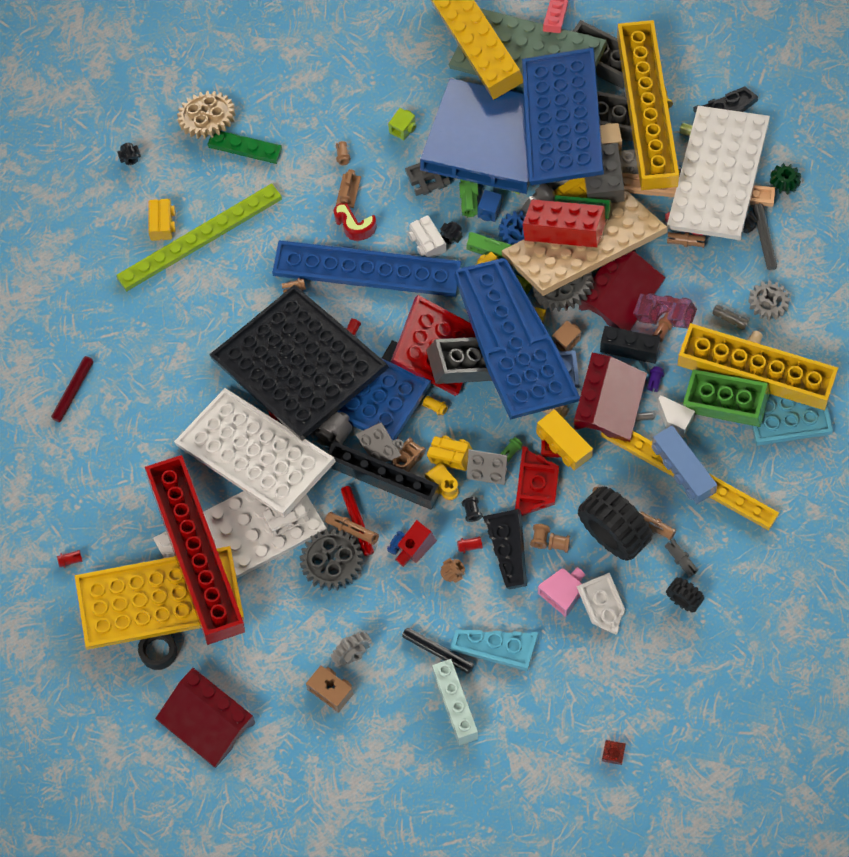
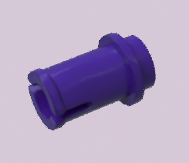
(655, 378)

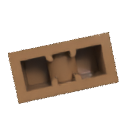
(336, 697)

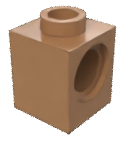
(567, 336)

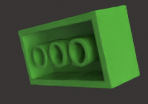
(727, 397)

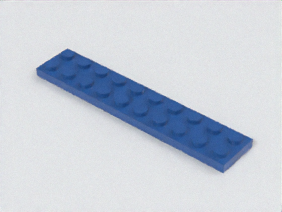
(366, 268)

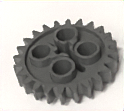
(567, 294)
(317, 551)

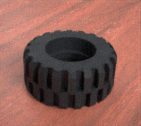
(615, 523)

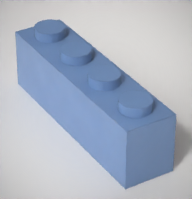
(684, 465)

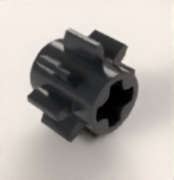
(129, 154)
(749, 223)
(451, 232)

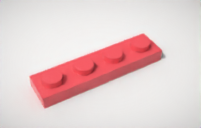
(555, 16)

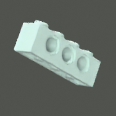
(455, 702)

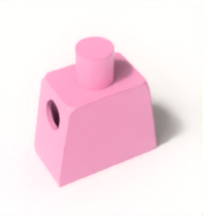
(561, 590)

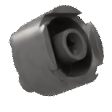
(334, 429)

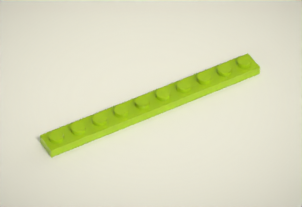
(198, 237)

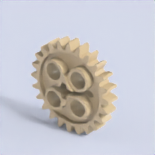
(206, 114)

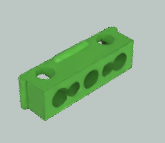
(483, 245)

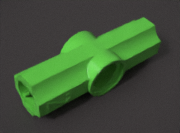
(468, 196)

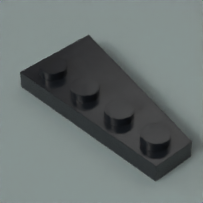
(506, 534)

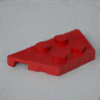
(536, 483)

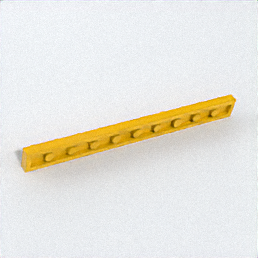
(725, 493)

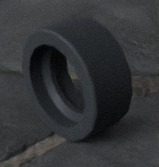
(158, 664)

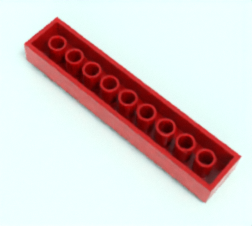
(195, 550)

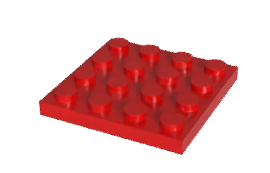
(424, 325)

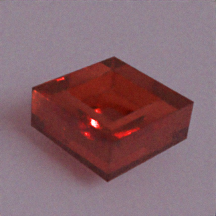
(613, 752)

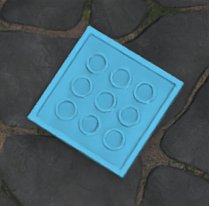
(791, 421)

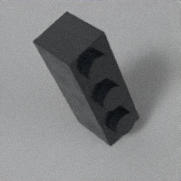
(630, 344)

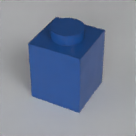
(489, 206)

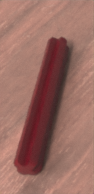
(72, 389)

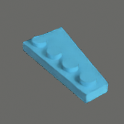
(499, 647)

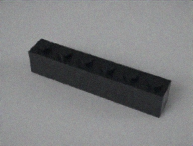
(384, 475)

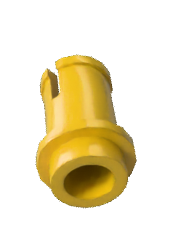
(435, 405)

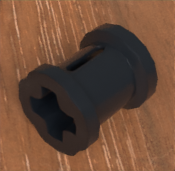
(471, 509)

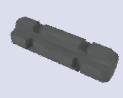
(730, 316)

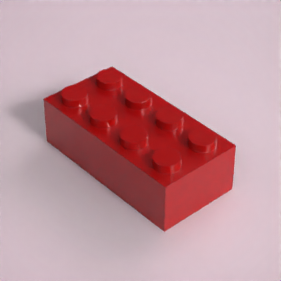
(564, 223)

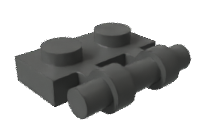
(419, 177)

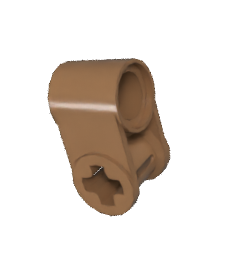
(410, 454)

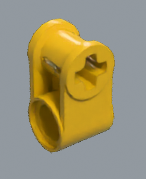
(447, 483)

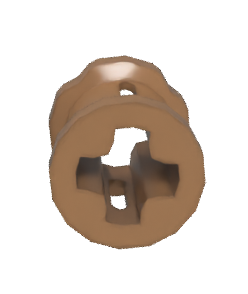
(540, 536)
(559, 542)

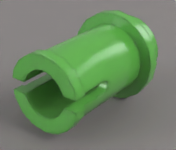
(514, 445)

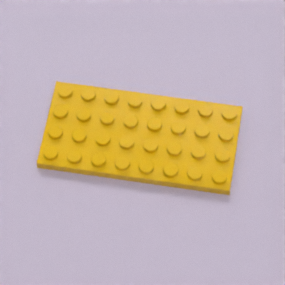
(140, 601)

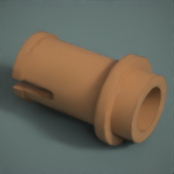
(343, 157)
(299, 283)

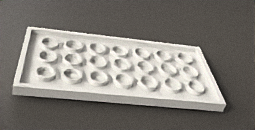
(718, 172)
(255, 452)
(241, 525)

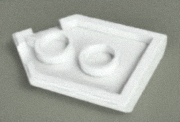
(602, 602)

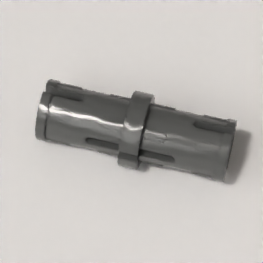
(681, 558)

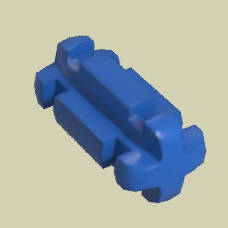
(393, 548)

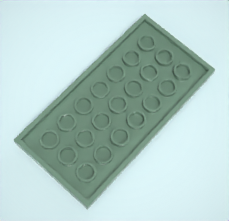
(528, 40)

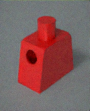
(417, 537)

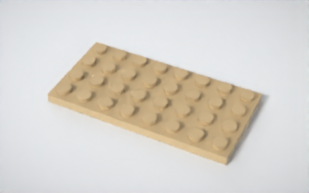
(555, 265)

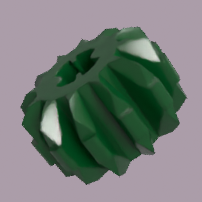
(785, 178)

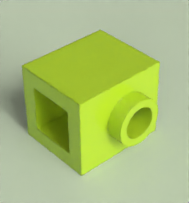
(402, 124)

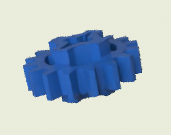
(512, 233)

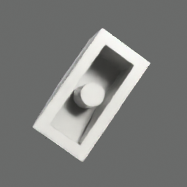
(675, 415)

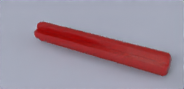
(355, 516)

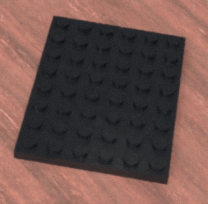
(298, 362)

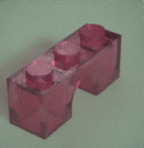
(651, 307)

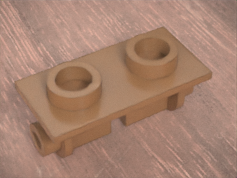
(349, 188)

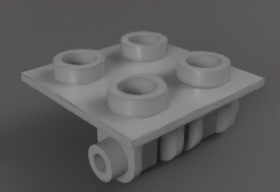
(379, 443)
(486, 467)

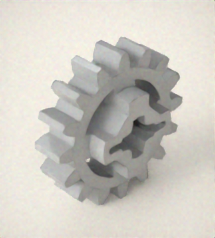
(767, 303)
(351, 648)

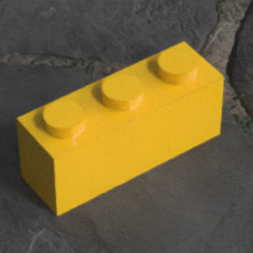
(564, 440)

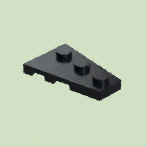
(736, 100)

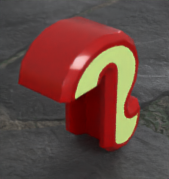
(353, 229)

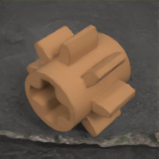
(452, 570)

